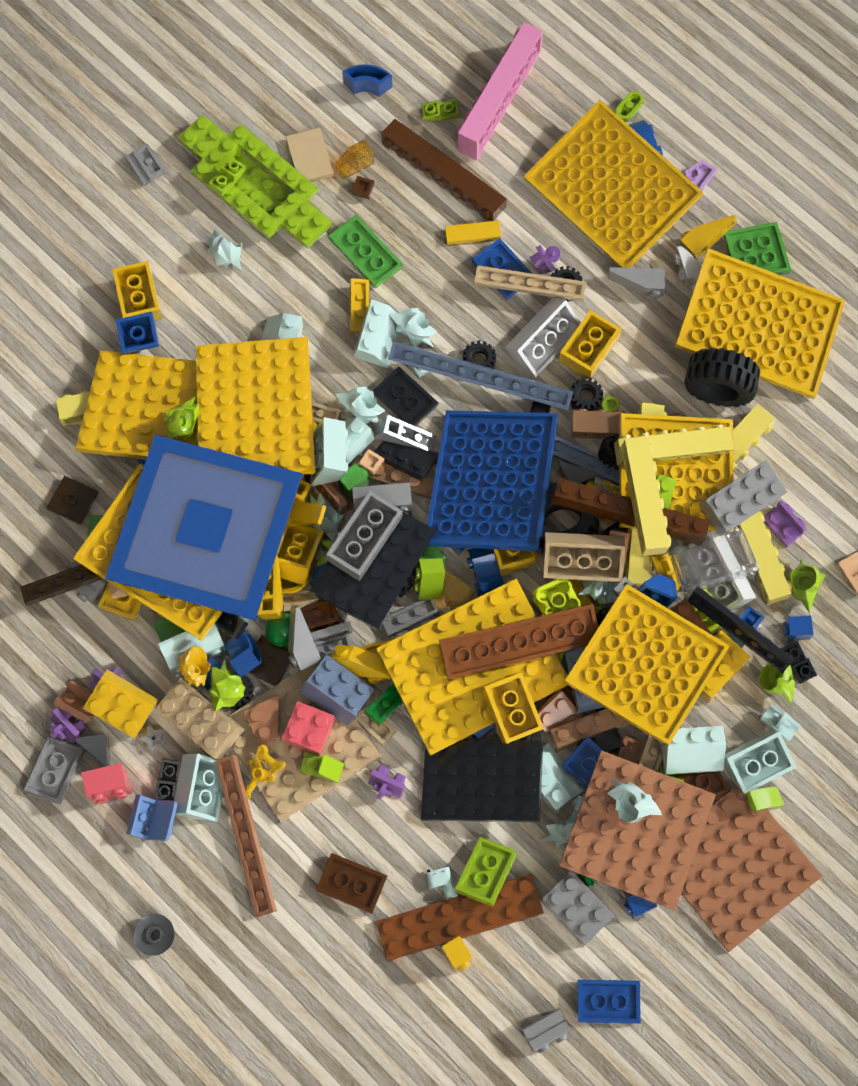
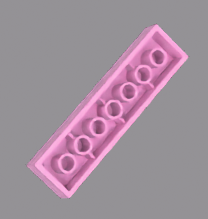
(499, 91)

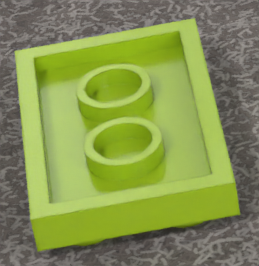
(486, 871)

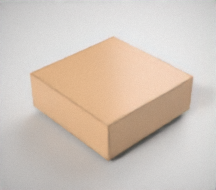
(371, 462)

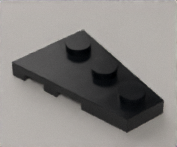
(408, 459)

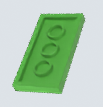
(365, 251)

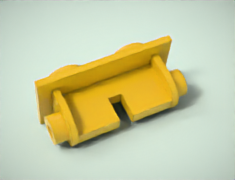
(663, 566)

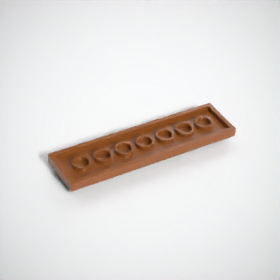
(518, 641)
(456, 917)

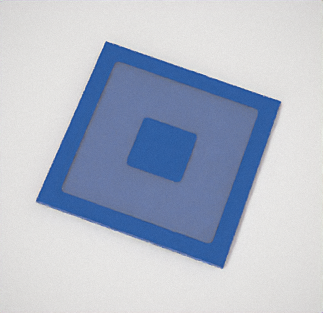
(204, 527)

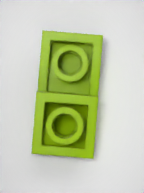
(441, 111)
(228, 176)
(764, 799)

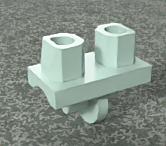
(780, 721)

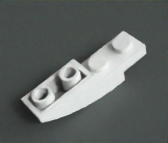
(688, 267)

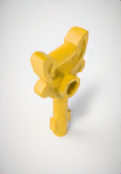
(258, 770)

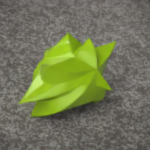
(181, 419)
(805, 583)
(776, 682)
(225, 688)

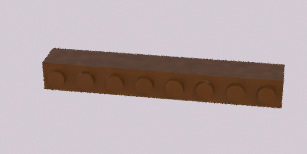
(443, 170)
(620, 509)

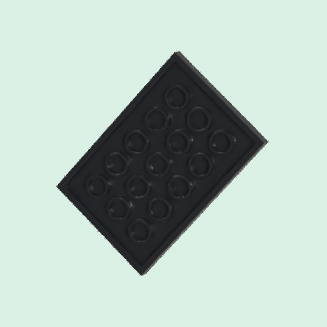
(384, 579)
(483, 782)

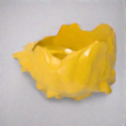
(194, 665)

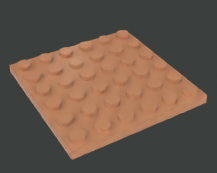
(642, 856)
(744, 870)

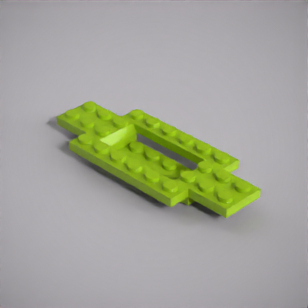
(256, 193)

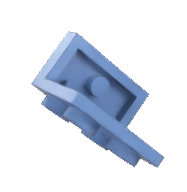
(152, 818)

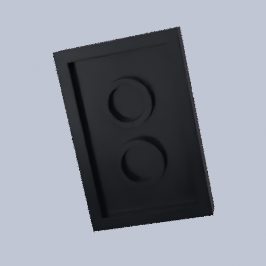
(405, 397)

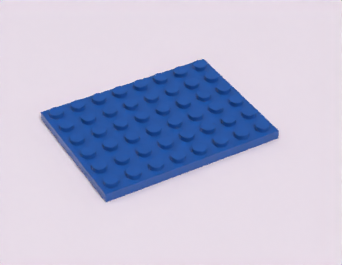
(492, 480)

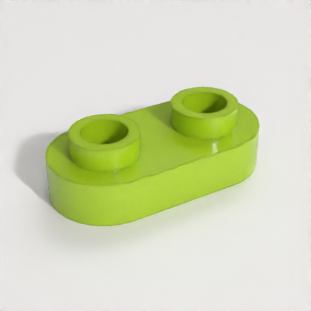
(628, 108)

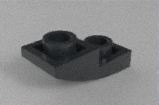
(801, 666)
(609, 740)
(167, 780)

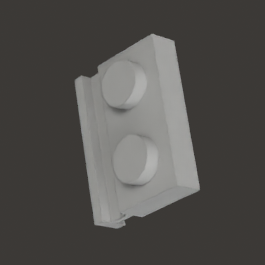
(145, 164)

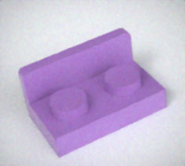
(784, 524)

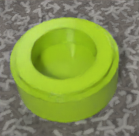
(610, 404)

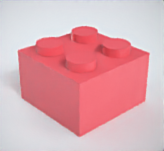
(308, 728)
(106, 783)

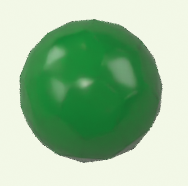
(278, 630)

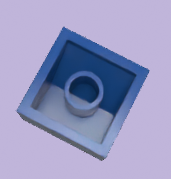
(137, 333)

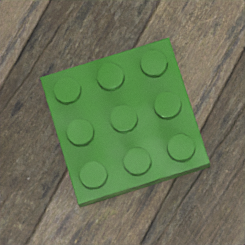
(760, 247)

